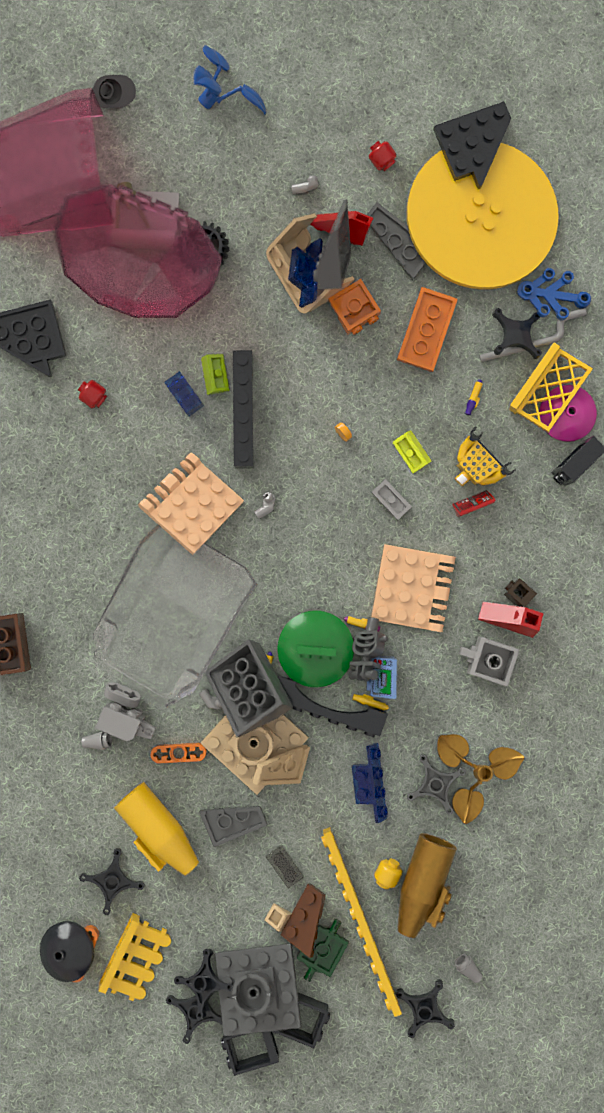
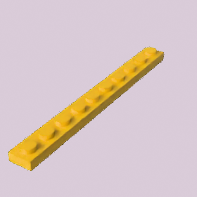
(363, 928)

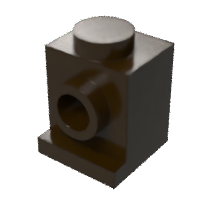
(525, 591)

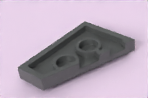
(231, 823)

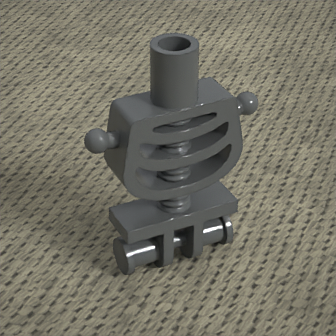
(373, 645)

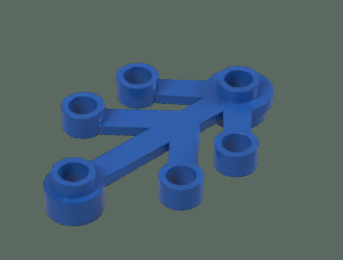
(550, 294)

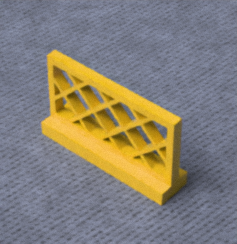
(536, 378)

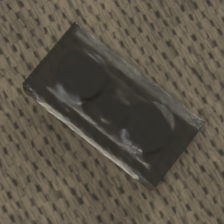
(284, 866)

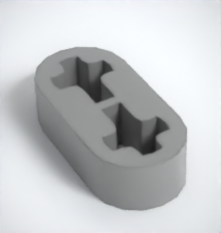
(122, 695)

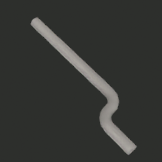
(537, 343)

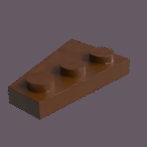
(304, 920)

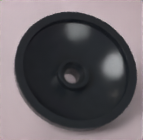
(75, 947)

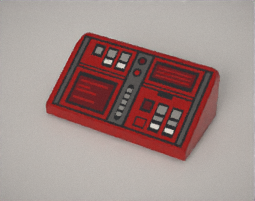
(473, 503)

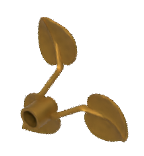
(504, 765)

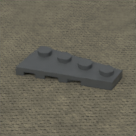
(397, 239)

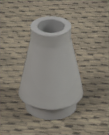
(97, 741)
(467, 967)

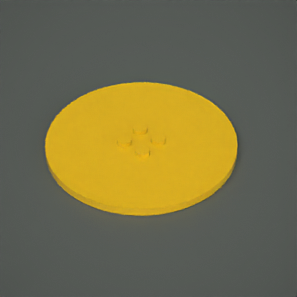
(485, 233)

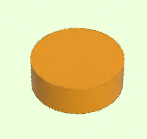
(343, 431)

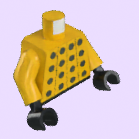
(479, 463)

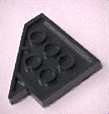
(473, 141)
(32, 335)

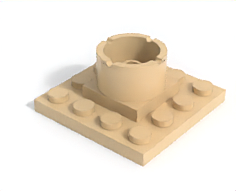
(242, 757)

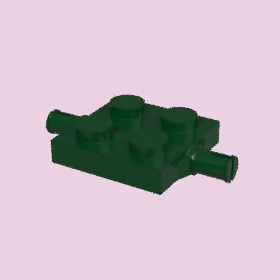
(327, 951)

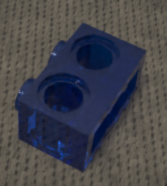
(184, 394)

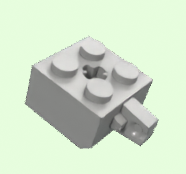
(479, 660)
(124, 722)

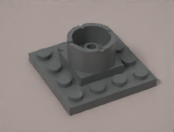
(272, 975)

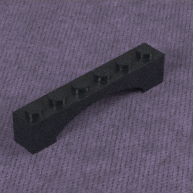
(243, 409)
(368, 720)

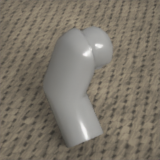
(306, 186)
(268, 505)
(210, 701)

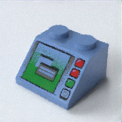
(386, 682)

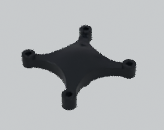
(516, 333)
(111, 881)
(204, 983)
(425, 1008)
(189, 1009)

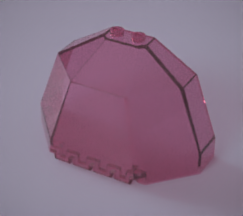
(134, 252)

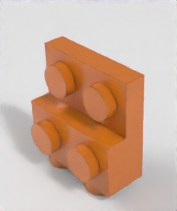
(355, 307)

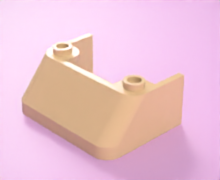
(280, 256)

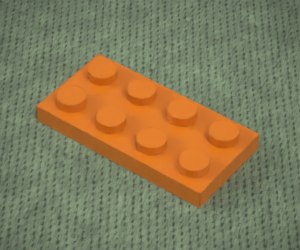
(427, 329)

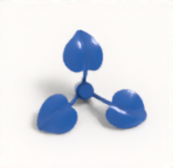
(213, 89)

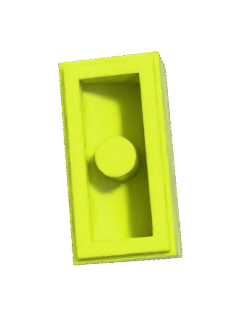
(411, 451)

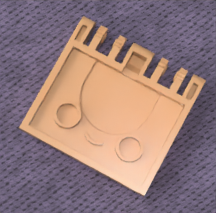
(194, 506)
(409, 586)

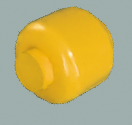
(388, 873)

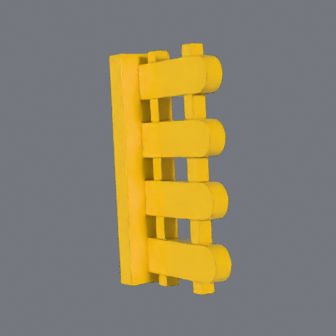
(126, 966)

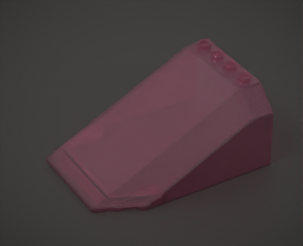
(44, 158)

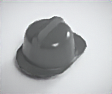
(114, 91)

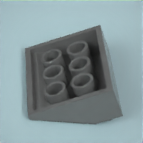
(335, 253)
(248, 688)

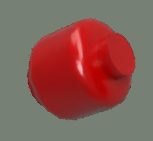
(382, 155)
(92, 394)

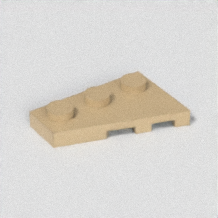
(282, 769)

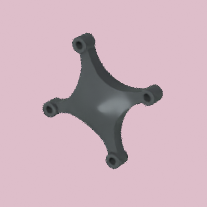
(436, 784)

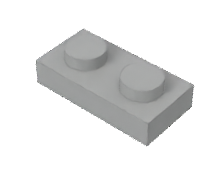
(391, 499)

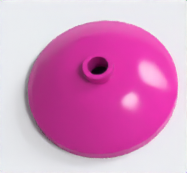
(570, 426)

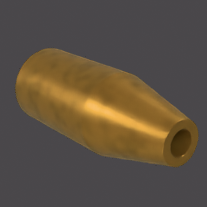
(423, 887)

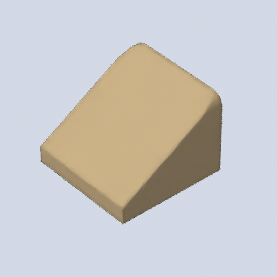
(277, 917)

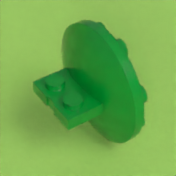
(315, 648)

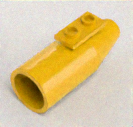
(157, 830)

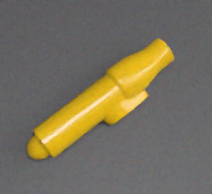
(369, 700)

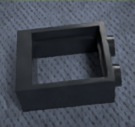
(578, 461)
(317, 1033)
(252, 1063)

